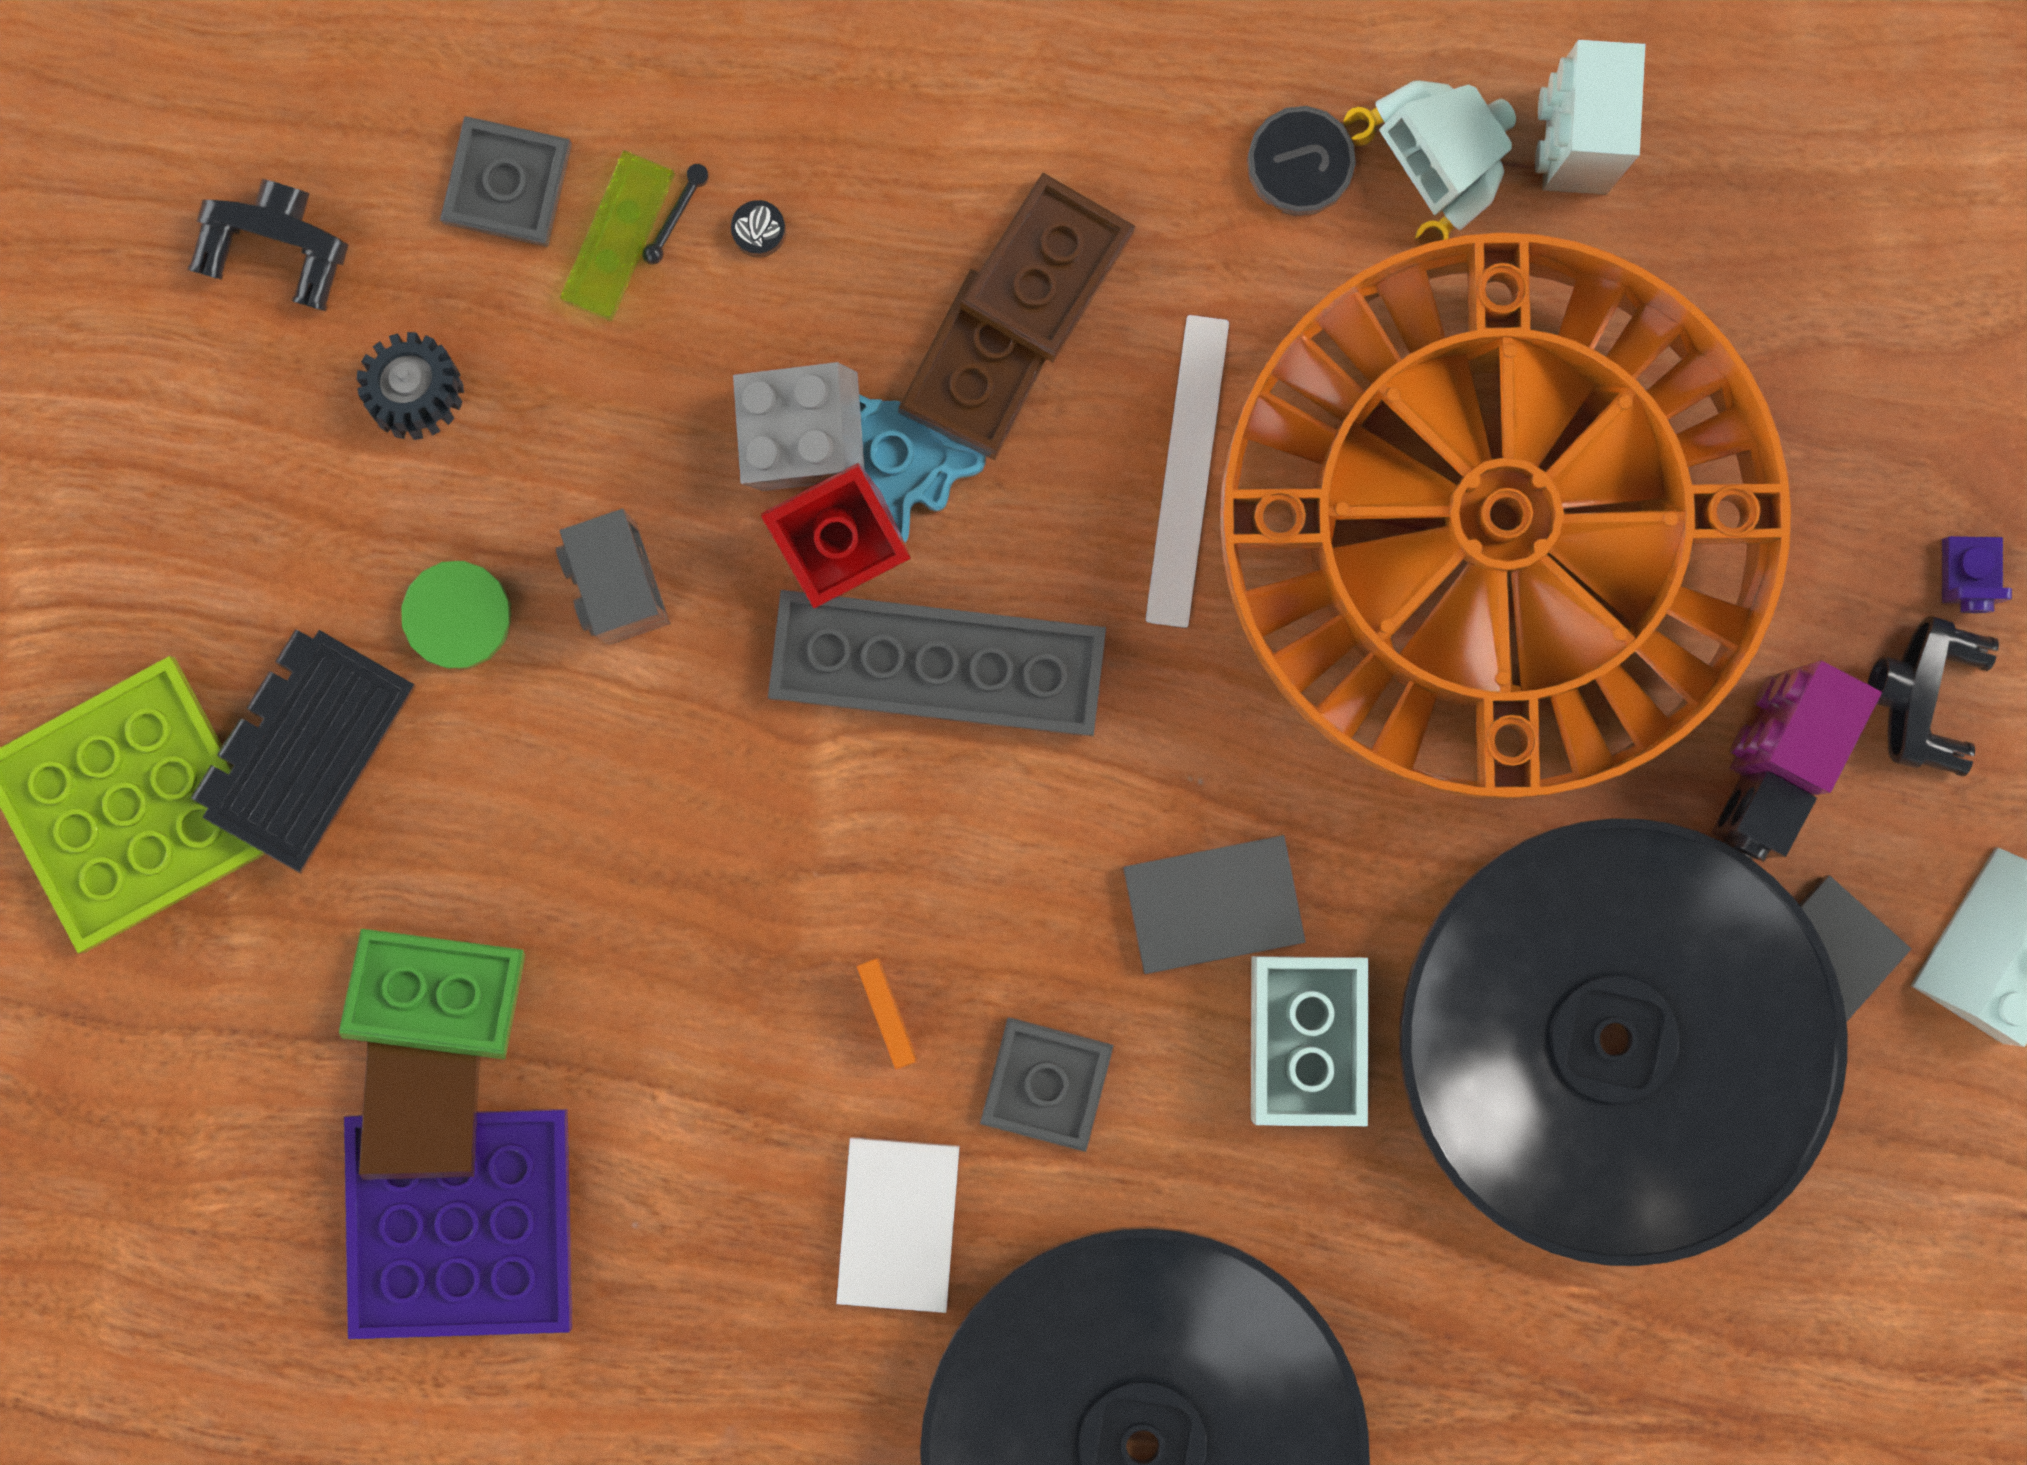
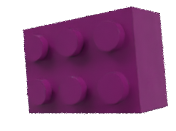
(1805, 726)

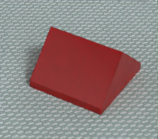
(837, 535)

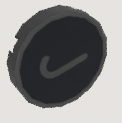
(1301, 160)

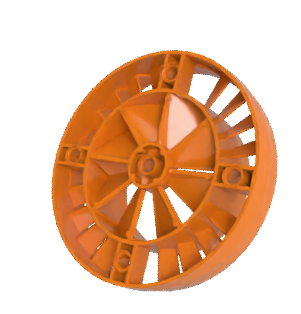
(1622, 556)

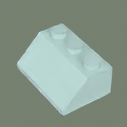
(1982, 953)

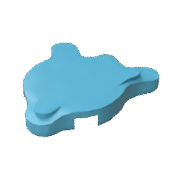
(911, 460)

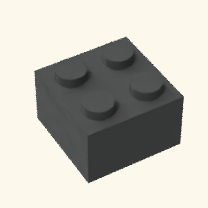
(613, 578)

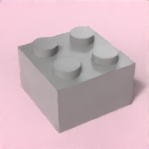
(797, 425)

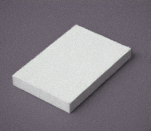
(898, 1224)

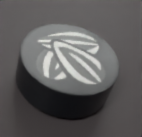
(758, 228)

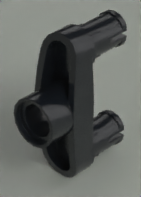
(277, 216)
(1912, 691)

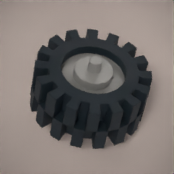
(410, 386)

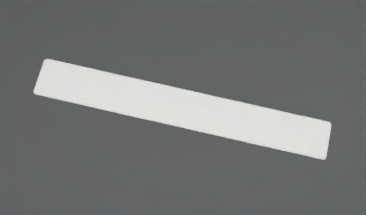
(1187, 471)

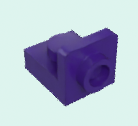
(1973, 573)

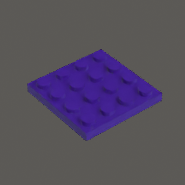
(464, 1249)

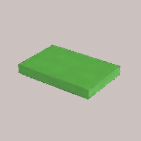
(432, 994)

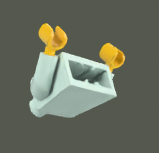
(1445, 144)

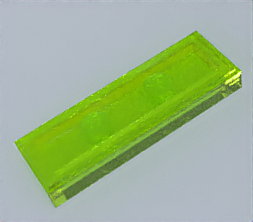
(617, 235)

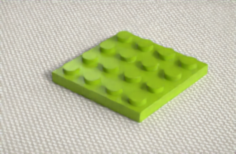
(110, 806)

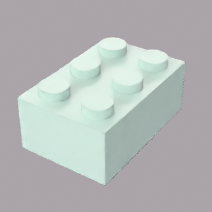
(1591, 117)
(1309, 1041)

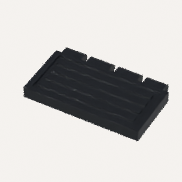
(306, 751)

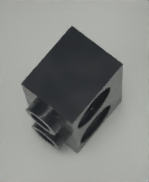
(1763, 816)

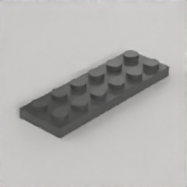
(937, 663)

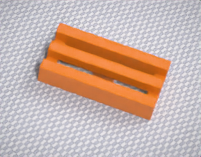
(887, 1013)

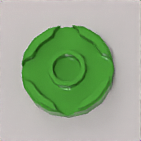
(456, 615)

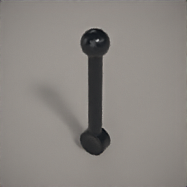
(697, 177)

